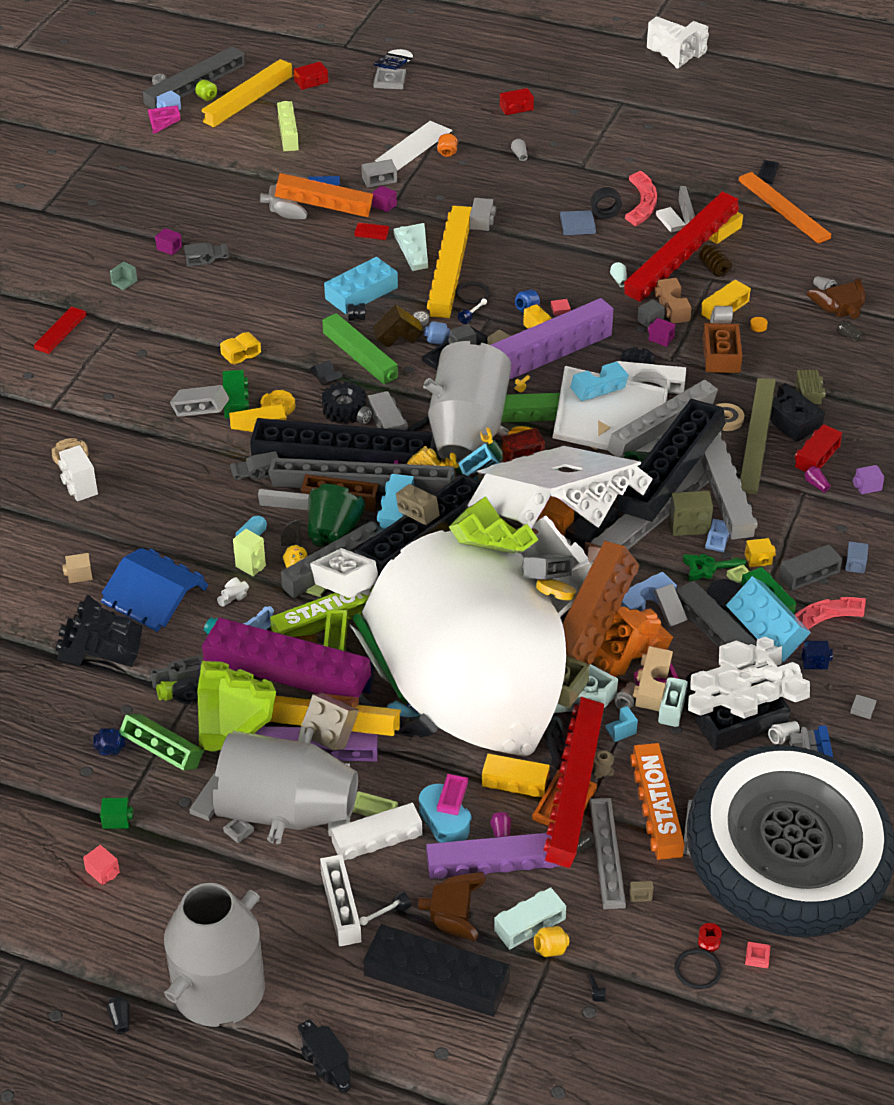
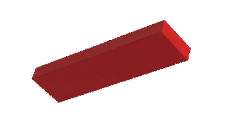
(60, 330)

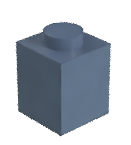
(856, 557)

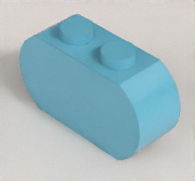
(443, 825)

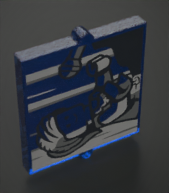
(390, 62)

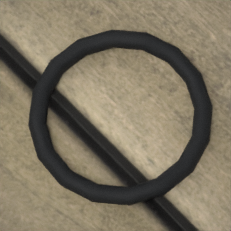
(469, 301)
(700, 951)

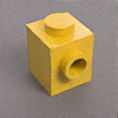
(759, 552)

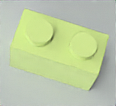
(249, 552)

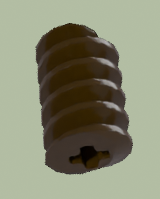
(715, 260)

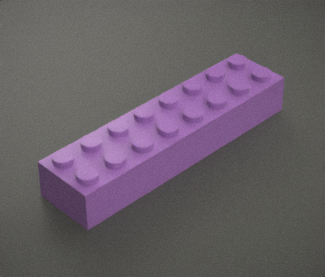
(557, 337)

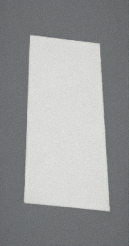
(414, 144)

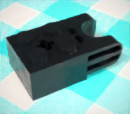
(795, 413)

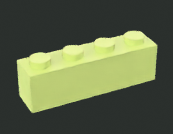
(287, 126)

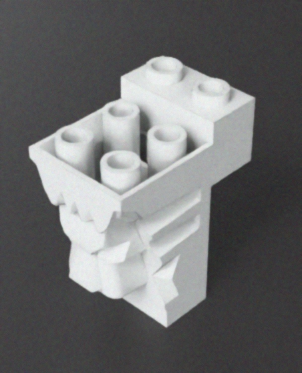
(677, 41)

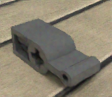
(204, 253)
(255, 466)
(178, 670)

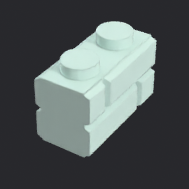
(672, 702)

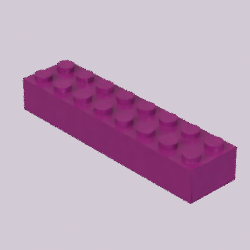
(286, 659)

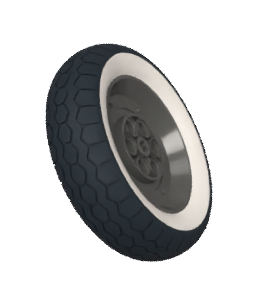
(782, 892)

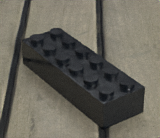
(437, 970)

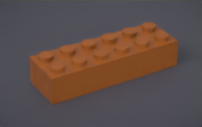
(598, 601)

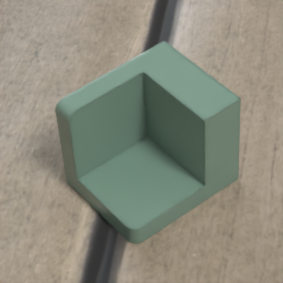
(123, 275)

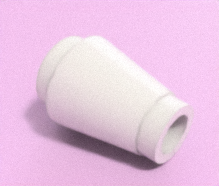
(781, 732)

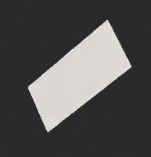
(370, 654)

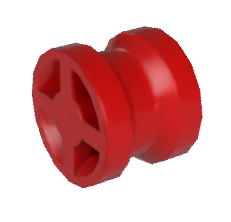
(712, 942)

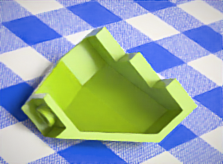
(485, 529)
(230, 703)

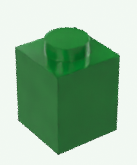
(116, 813)

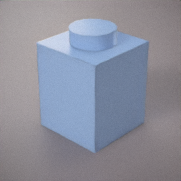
(168, 99)

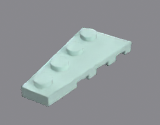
(413, 245)

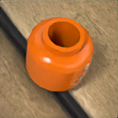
(447, 145)

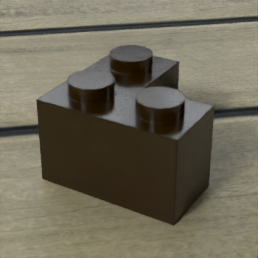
(396, 324)

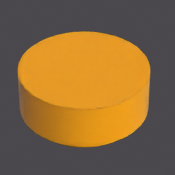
(758, 324)

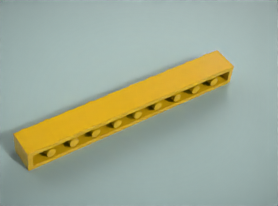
(449, 262)

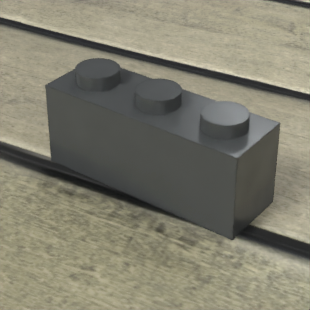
(547, 566)
(810, 567)

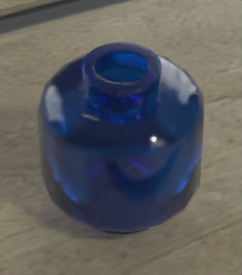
(108, 741)

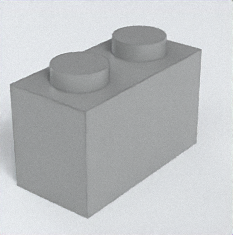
(379, 173)
(482, 214)

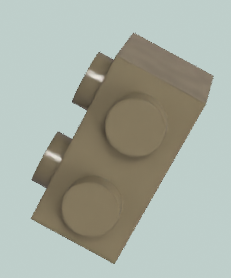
(417, 504)

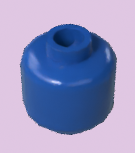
(526, 299)

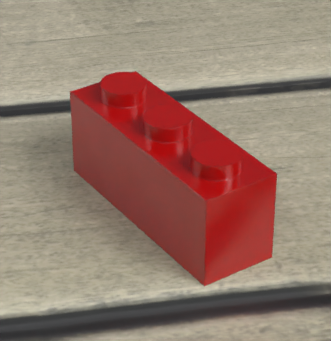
(818, 449)

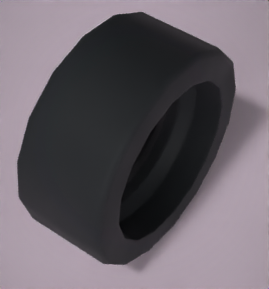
(602, 193)

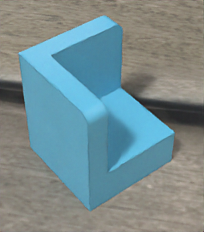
(624, 727)

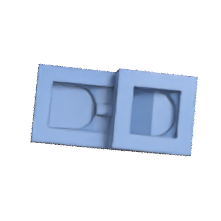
(717, 536)

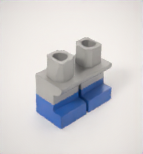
(813, 739)

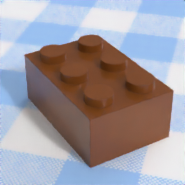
(722, 348)

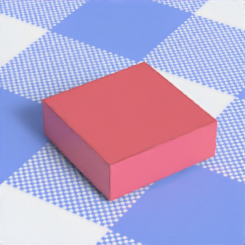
(560, 307)
(757, 954)

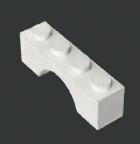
(666, 376)

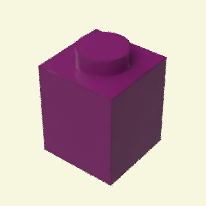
(384, 198)
(168, 241)
(661, 332)

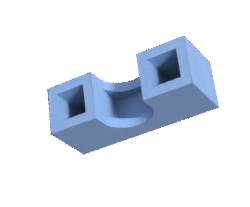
(643, 591)

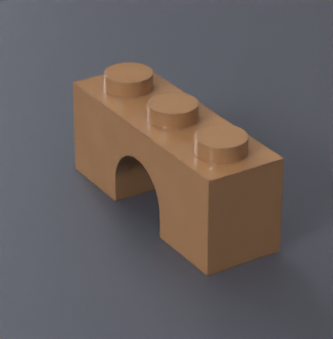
(669, 295)

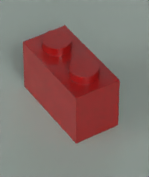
(310, 75)
(516, 101)

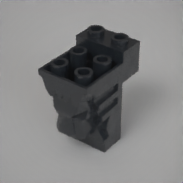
(99, 635)

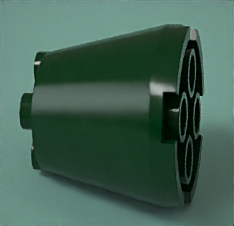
(332, 513)

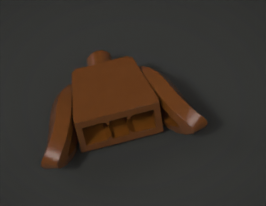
(841, 299)
(451, 904)

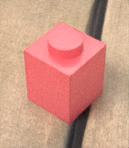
(101, 865)

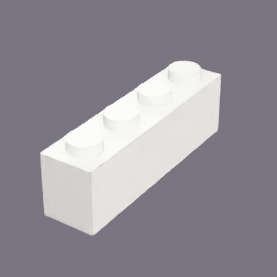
(377, 831)
(340, 900)

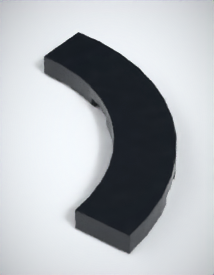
(409, 726)

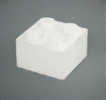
(77, 473)

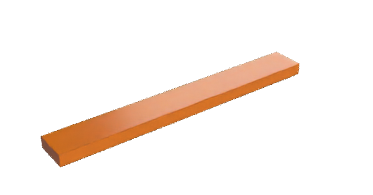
(785, 207)

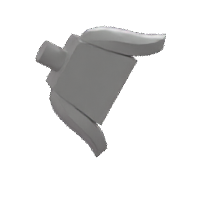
(283, 207)

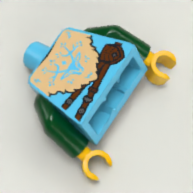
(482, 458)

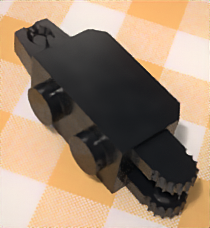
(326, 1053)

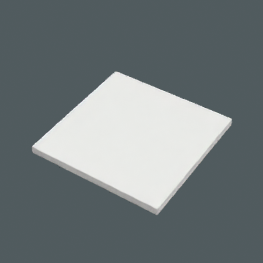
(578, 419)

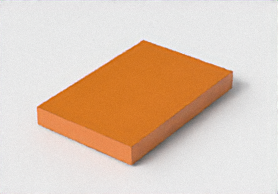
(545, 806)

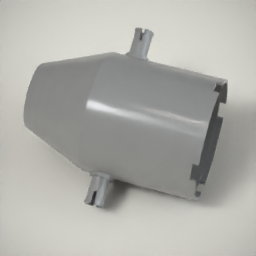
(467, 397)
(282, 783)
(214, 956)

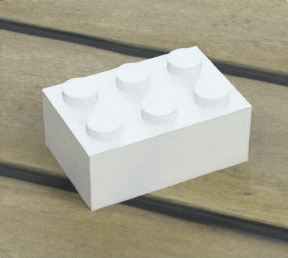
(345, 572)

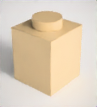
(78, 568)

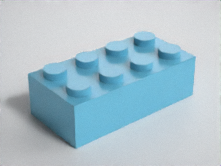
(361, 284)
(768, 616)

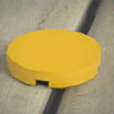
(279, 397)
(559, 589)

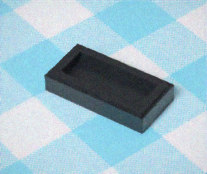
(768, 171)

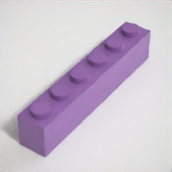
(358, 748)
(487, 855)

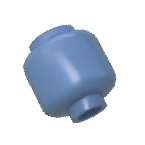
(437, 332)

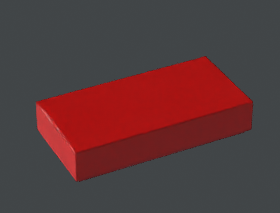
(372, 231)

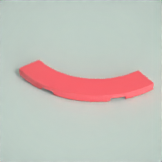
(648, 198)
(829, 609)

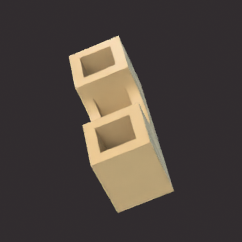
(650, 691)

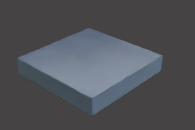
(577, 222)

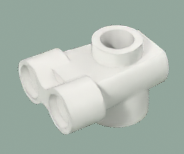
(234, 590)

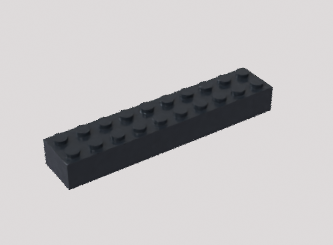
(335, 441)

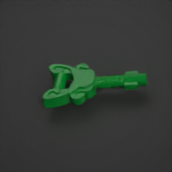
(708, 565)

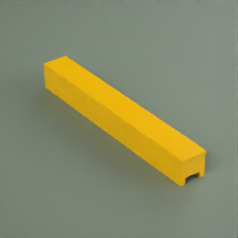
(247, 92)
(369, 718)

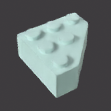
(600, 688)

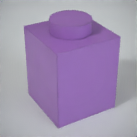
(868, 479)

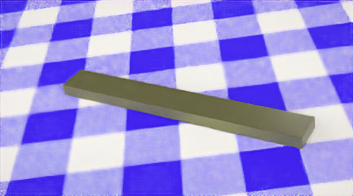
(757, 435)

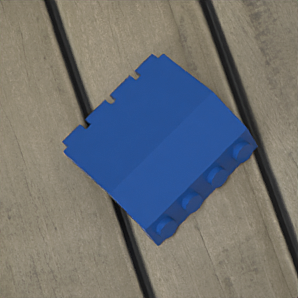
(149, 587)

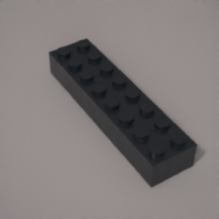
(673, 458)
(451, 502)

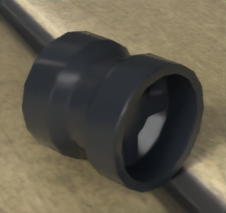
(356, 311)

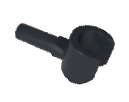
(598, 993)

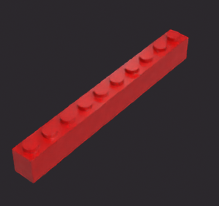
(681, 246)
(573, 783)

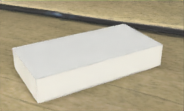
(670, 219)

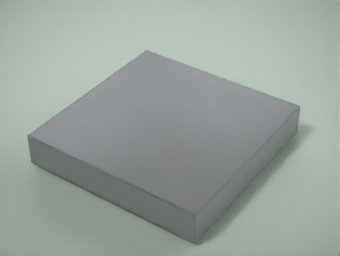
(389, 78)

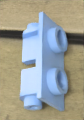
(262, 619)

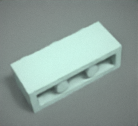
(528, 917)

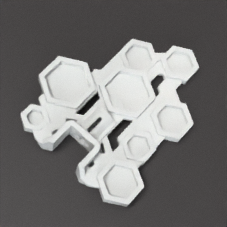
(738, 673)

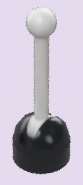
(400, 902)

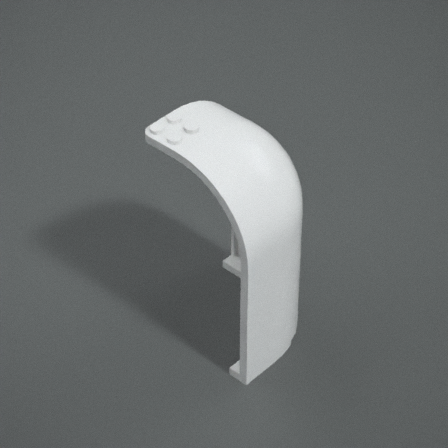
(470, 641)

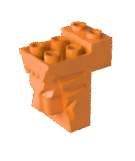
(629, 638)

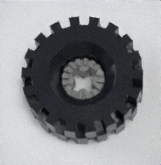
(343, 402)

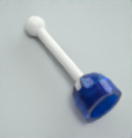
(466, 313)

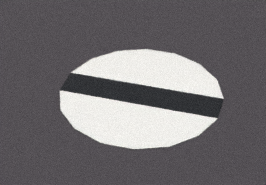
(402, 54)

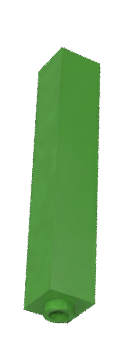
(360, 348)

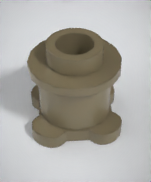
(602, 764)

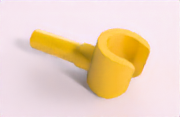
(521, 386)

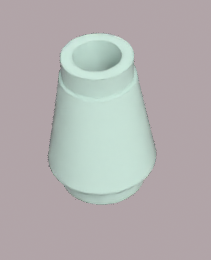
(619, 273)

